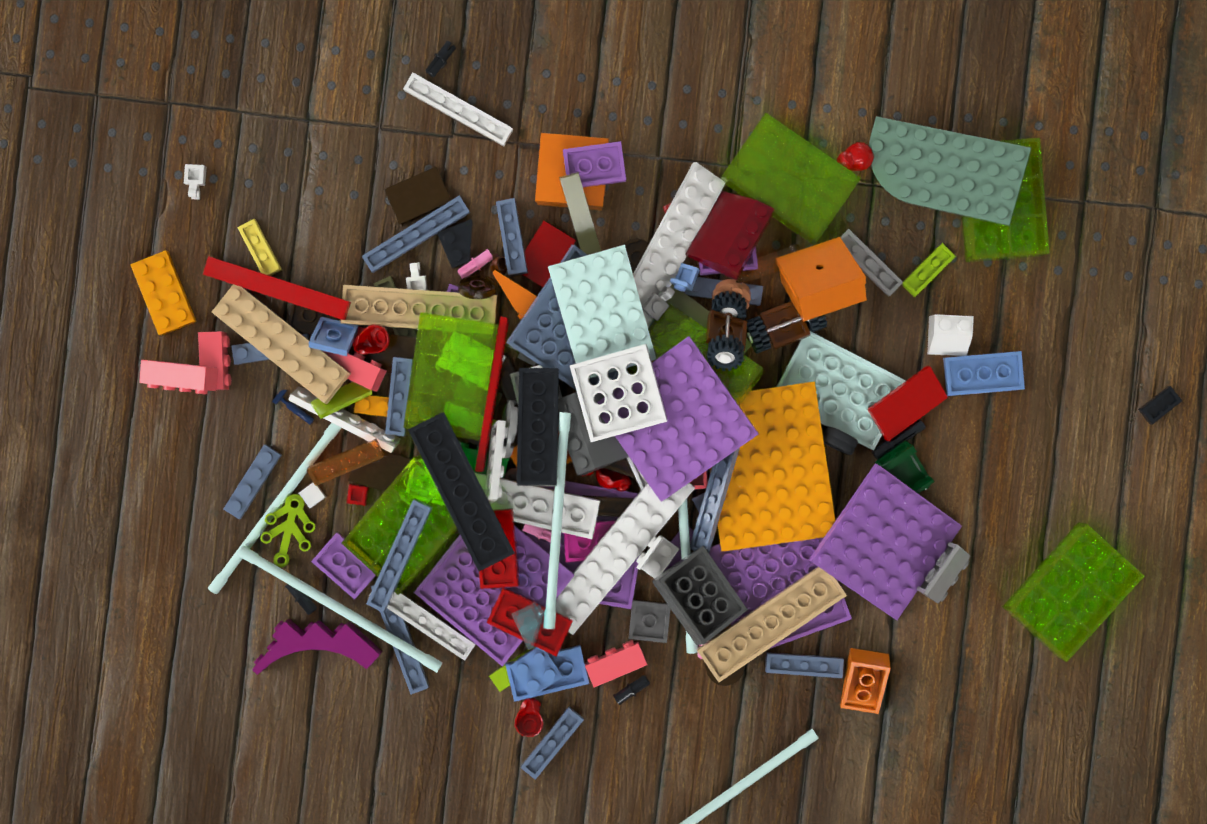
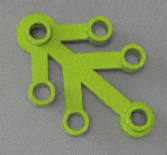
(288, 527)

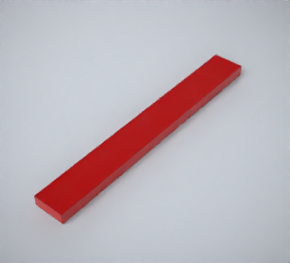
(276, 288)
(492, 394)

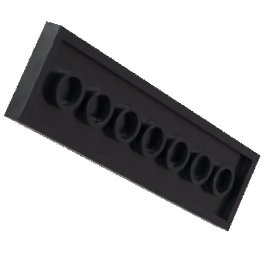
(461, 491)

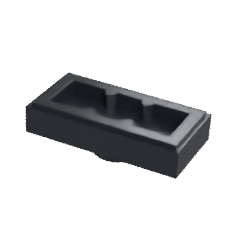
(1160, 405)

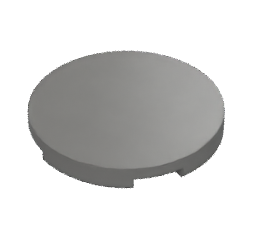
(510, 415)

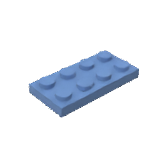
(984, 373)
(570, 663)

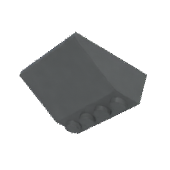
(588, 455)
(699, 596)

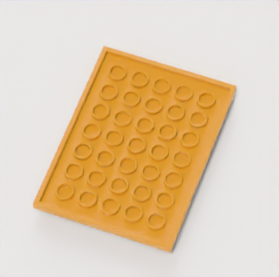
(780, 475)

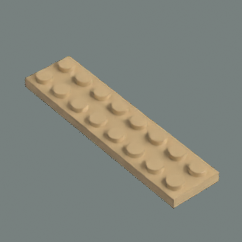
(403, 306)
(281, 343)
(770, 623)

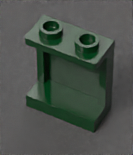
(906, 467)

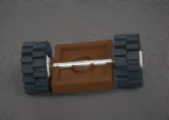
(782, 326)
(726, 331)

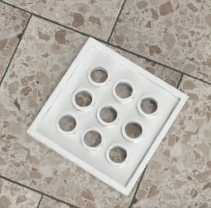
(645, 375)

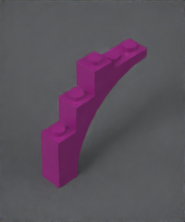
(347, 641)

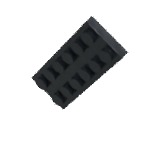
(537, 427)

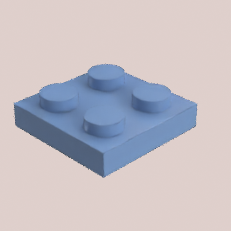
(333, 336)
(536, 671)

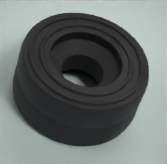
(839, 440)

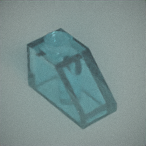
(529, 623)

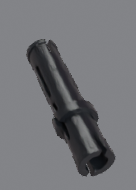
(905, 435)

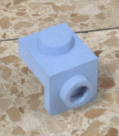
(685, 277)

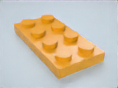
(163, 293)

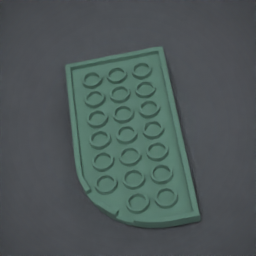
(948, 170)

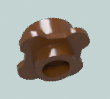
(501, 267)

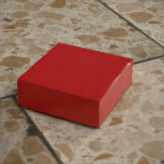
(357, 494)

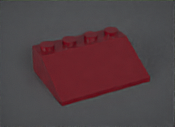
(730, 233)

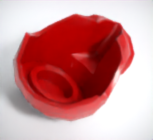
(856, 157)
(371, 340)
(611, 479)
(528, 719)

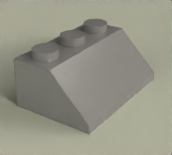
(944, 573)

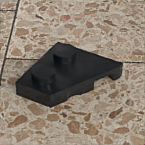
(457, 243)

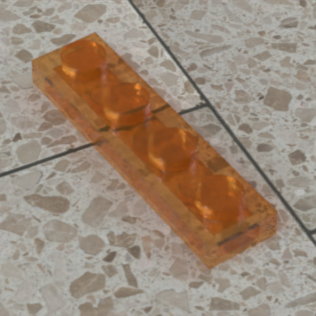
(345, 462)

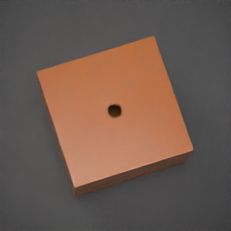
(552, 166)
(822, 279)

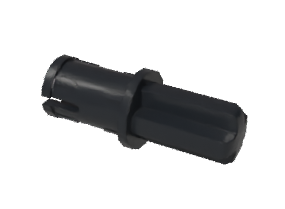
(440, 59)
(303, 600)
(631, 689)

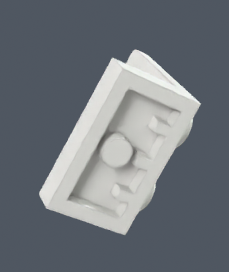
(657, 557)

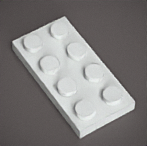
(494, 468)

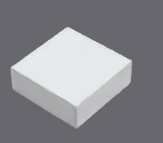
(312, 495)

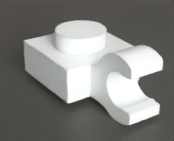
(194, 177)
(416, 281)

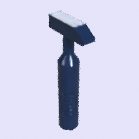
(292, 407)

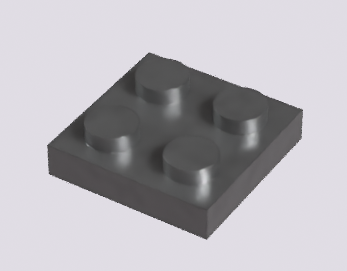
(649, 621)

